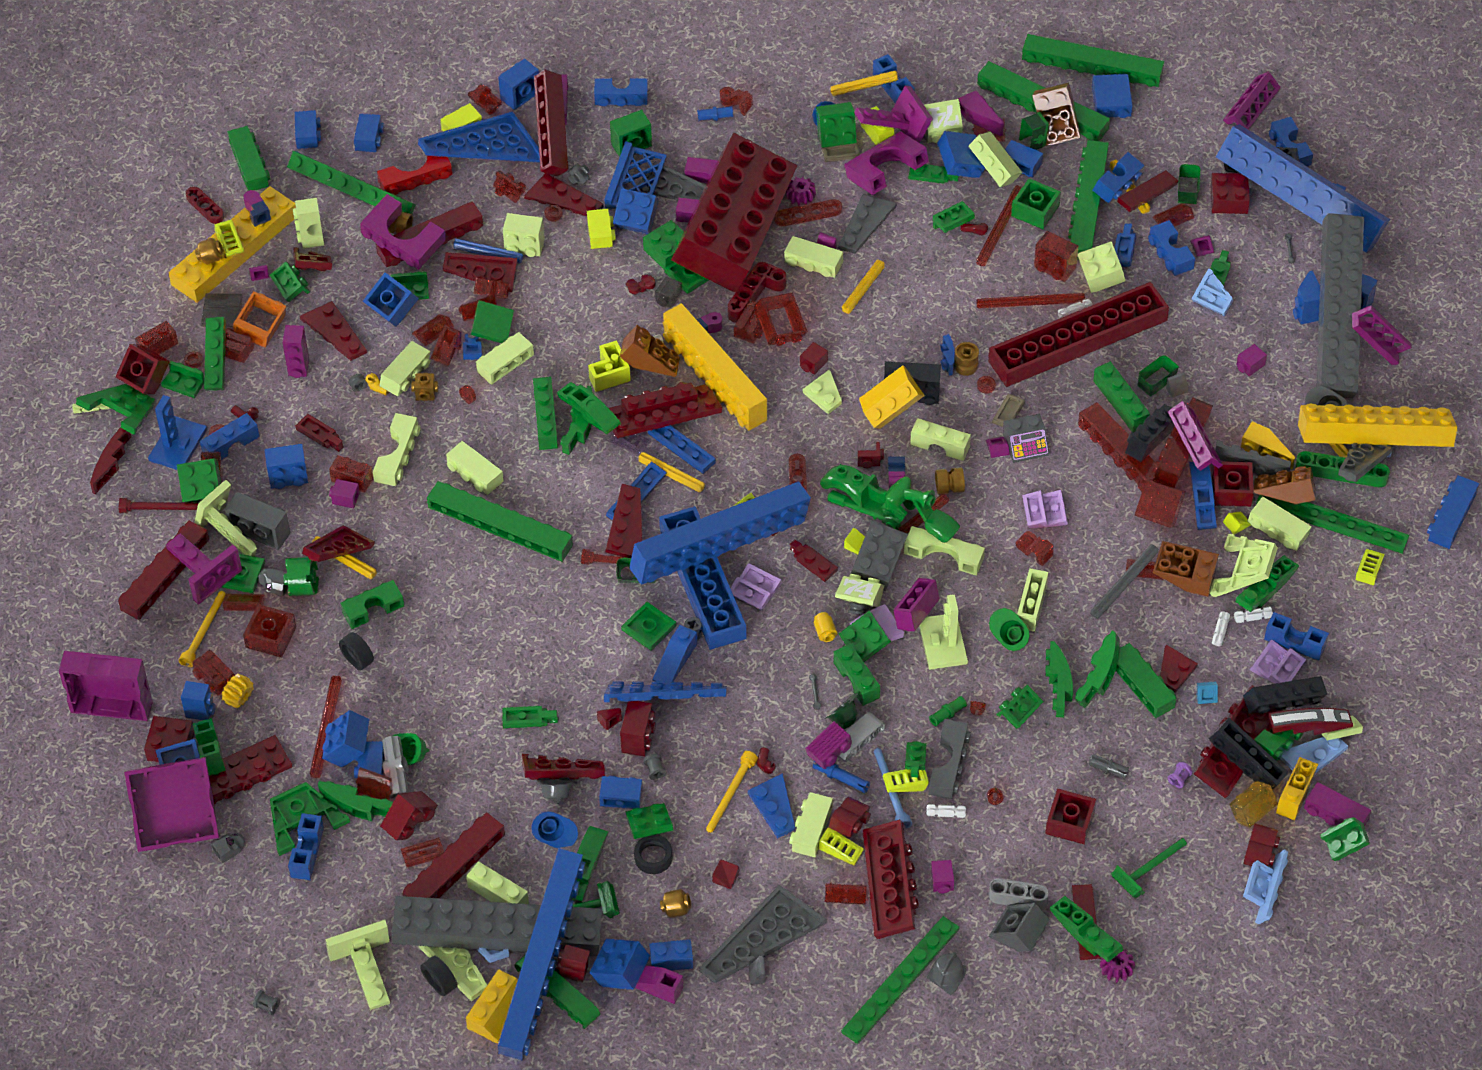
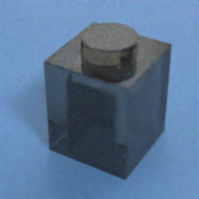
(668, 292)

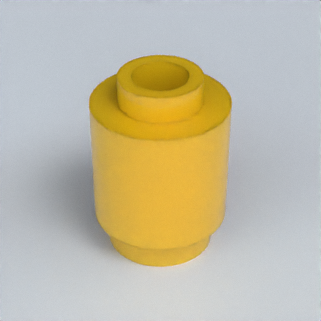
(825, 627)

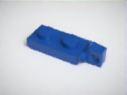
(1125, 245)

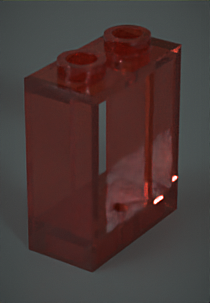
(776, 302)

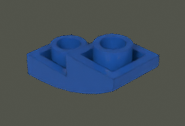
(948, 352)

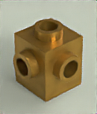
(424, 386)

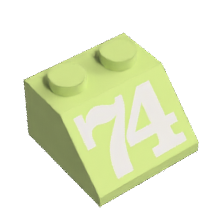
(945, 117)
(860, 591)

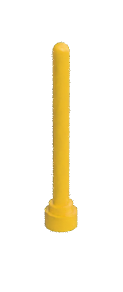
(189, 655)
(748, 760)

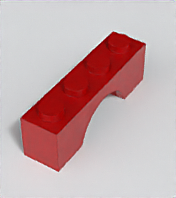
(396, 180)

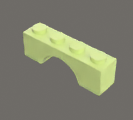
(390, 467)
(968, 555)

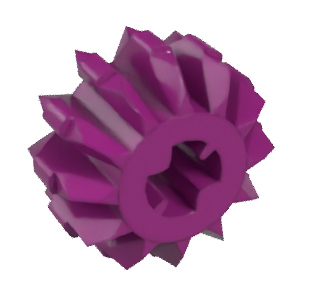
(801, 191)
(1122, 971)

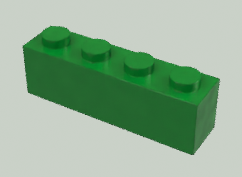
(248, 158)
(1120, 395)
(545, 413)
(1144, 681)

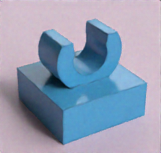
(1207, 692)

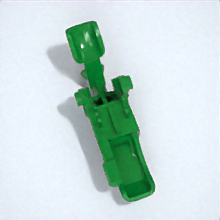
(885, 504)

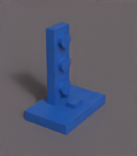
(178, 436)

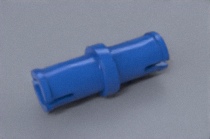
(715, 113)

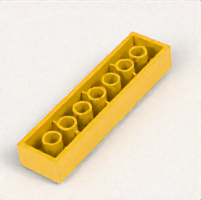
(197, 279)
(714, 367)
(1377, 425)

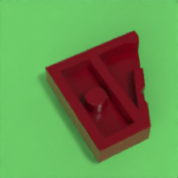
(312, 260)
(1176, 668)

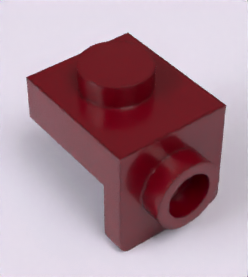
(870, 458)

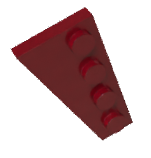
(555, 192)
(472, 266)
(334, 329)
(626, 523)
(336, 544)
(561, 768)

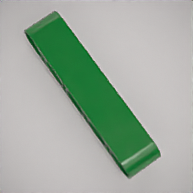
(1328, 467)
(568, 998)

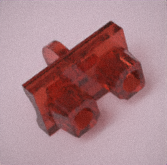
(485, 99)
(507, 186)

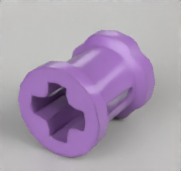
(1184, 774)

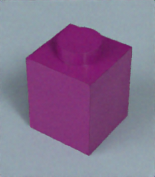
(1251, 360)
(344, 493)
(942, 876)

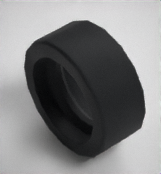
(356, 651)
(657, 867)
(438, 975)

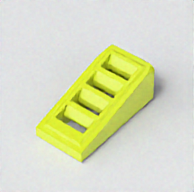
(225, 226)
(1367, 577)
(917, 784)
(837, 852)

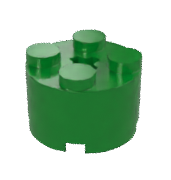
(301, 576)

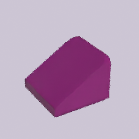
(826, 240)
(1202, 245)
(259, 272)
(997, 447)

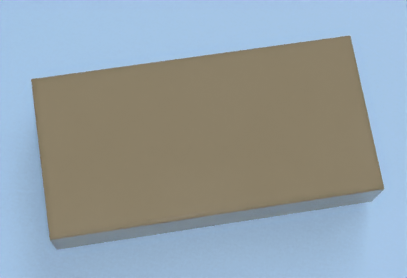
(840, 152)
(1008, 410)

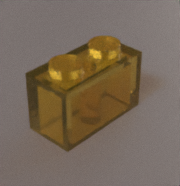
(1253, 803)

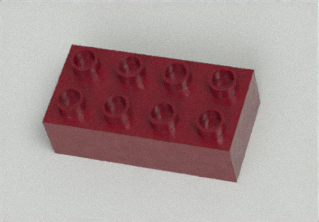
(734, 213)

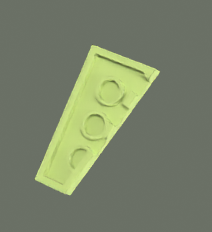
(459, 962)

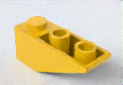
(1265, 443)
(1296, 788)

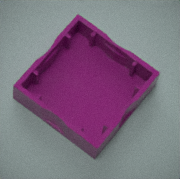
(106, 685)
(171, 804)

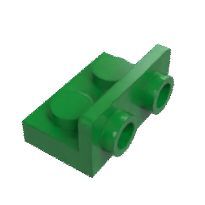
(953, 217)
(289, 281)
(415, 282)
(183, 379)
(1020, 706)
(1345, 838)

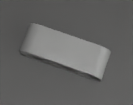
(863, 732)
(1010, 888)

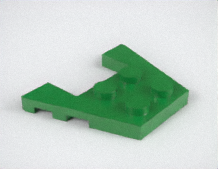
(123, 400)
(289, 806)

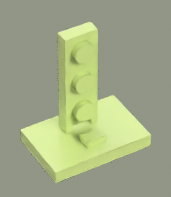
(209, 512)
(943, 638)
(359, 945)

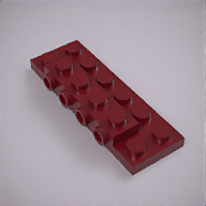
(664, 408)
(249, 767)
(1215, 767)
(890, 879)

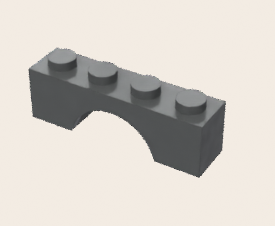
(944, 778)

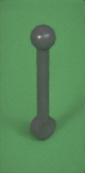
(1288, 237)
(816, 705)

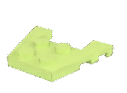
(1252, 564)

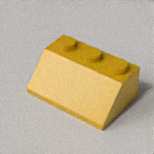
(890, 398)
(492, 1007)

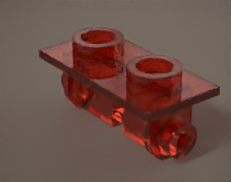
(468, 310)
(845, 893)

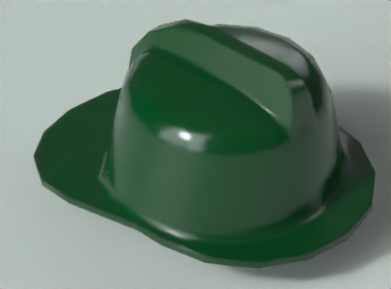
(846, 713)

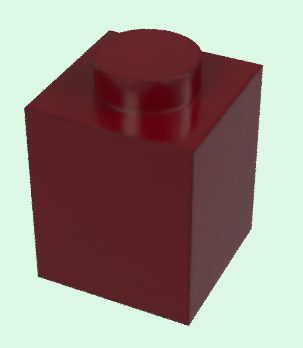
(813, 358)

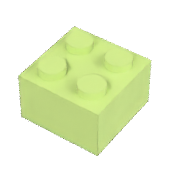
(524, 234)
(1101, 267)

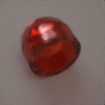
(977, 706)
(999, 799)

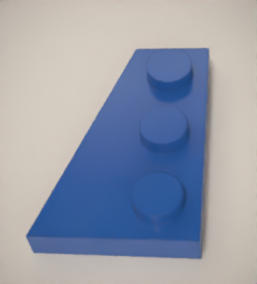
(774, 805)

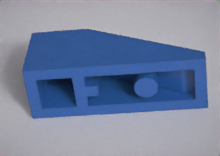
(676, 654)

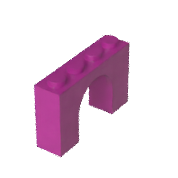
(898, 147)
(699, 170)
(412, 251)

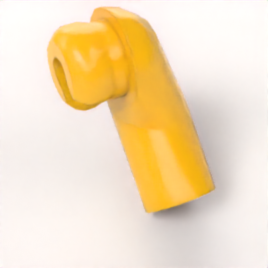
(374, 384)

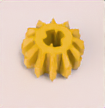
(237, 691)

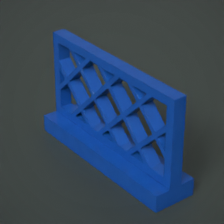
(622, 171)

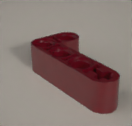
(760, 276)

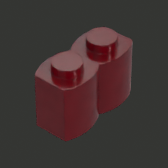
(850, 817)
(1261, 845)
(573, 963)

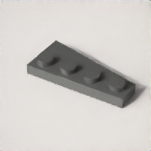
(674, 185)
(865, 220)
(1362, 459)
(1260, 464)

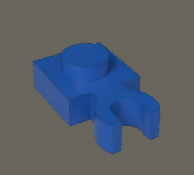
(471, 348)

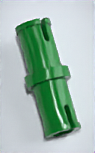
(948, 711)

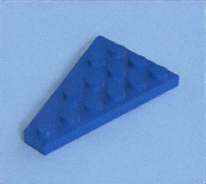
(492, 138)
(638, 691)

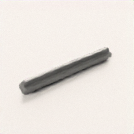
(1124, 581)

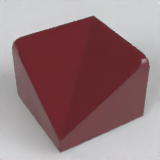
(609, 717)
(725, 874)

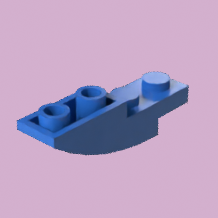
(1203, 497)

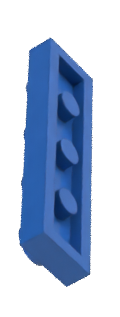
(684, 448)
(646, 482)

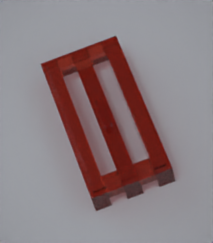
(407, 859)

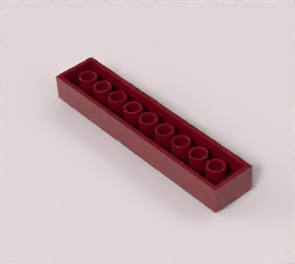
(1078, 334)

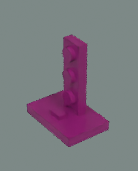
(907, 114)
(208, 574)

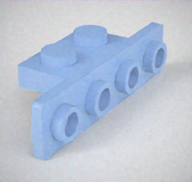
(1263, 885)

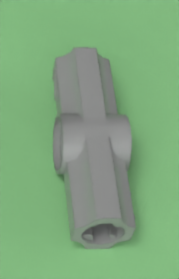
(395, 765)

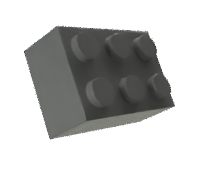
(258, 520)
(879, 553)

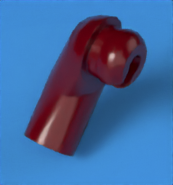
(975, 228)
(238, 412)
(763, 762)

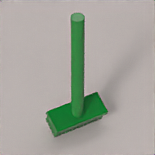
(1128, 881)
(607, 900)

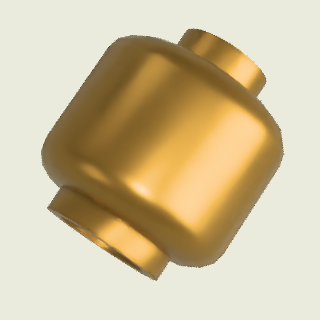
(209, 251)
(675, 903)

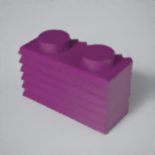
(829, 745)

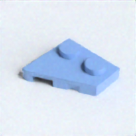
(1212, 294)

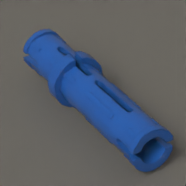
(844, 776)

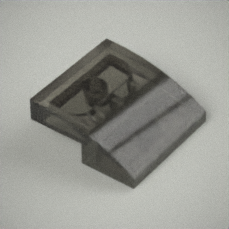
(222, 306)

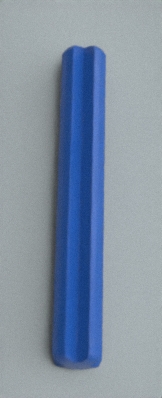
(486, 250)

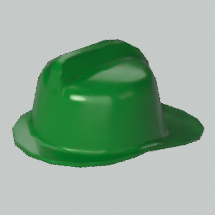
(1009, 629)
(413, 747)

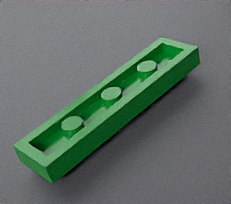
(215, 353)

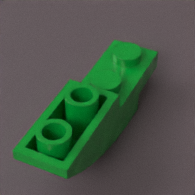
(590, 406)
(578, 430)
(1264, 590)
(1105, 665)
(1060, 677)
(350, 802)
(591, 850)
(1084, 929)

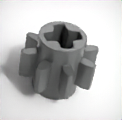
(578, 174)

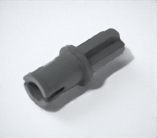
(1108, 766)

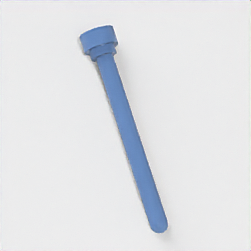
(900, 814)

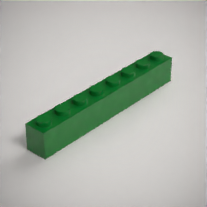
(1092, 60)
(1020, 91)
(1088, 201)
(500, 521)

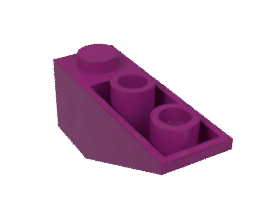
(978, 112)
(661, 983)

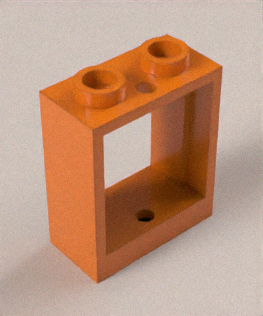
(264, 303)

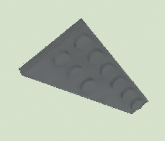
(769, 927)

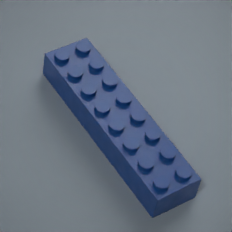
(708, 591)

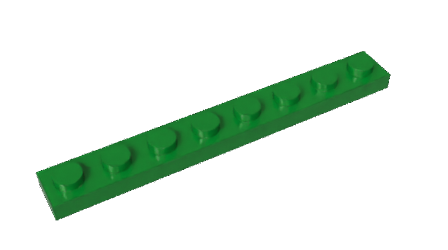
(343, 181)
(1345, 524)
(900, 980)

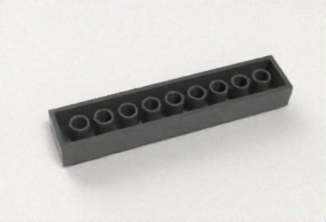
(1338, 300)
(484, 925)

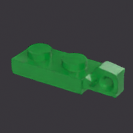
(931, 173)
(1221, 267)
(527, 717)
(915, 757)

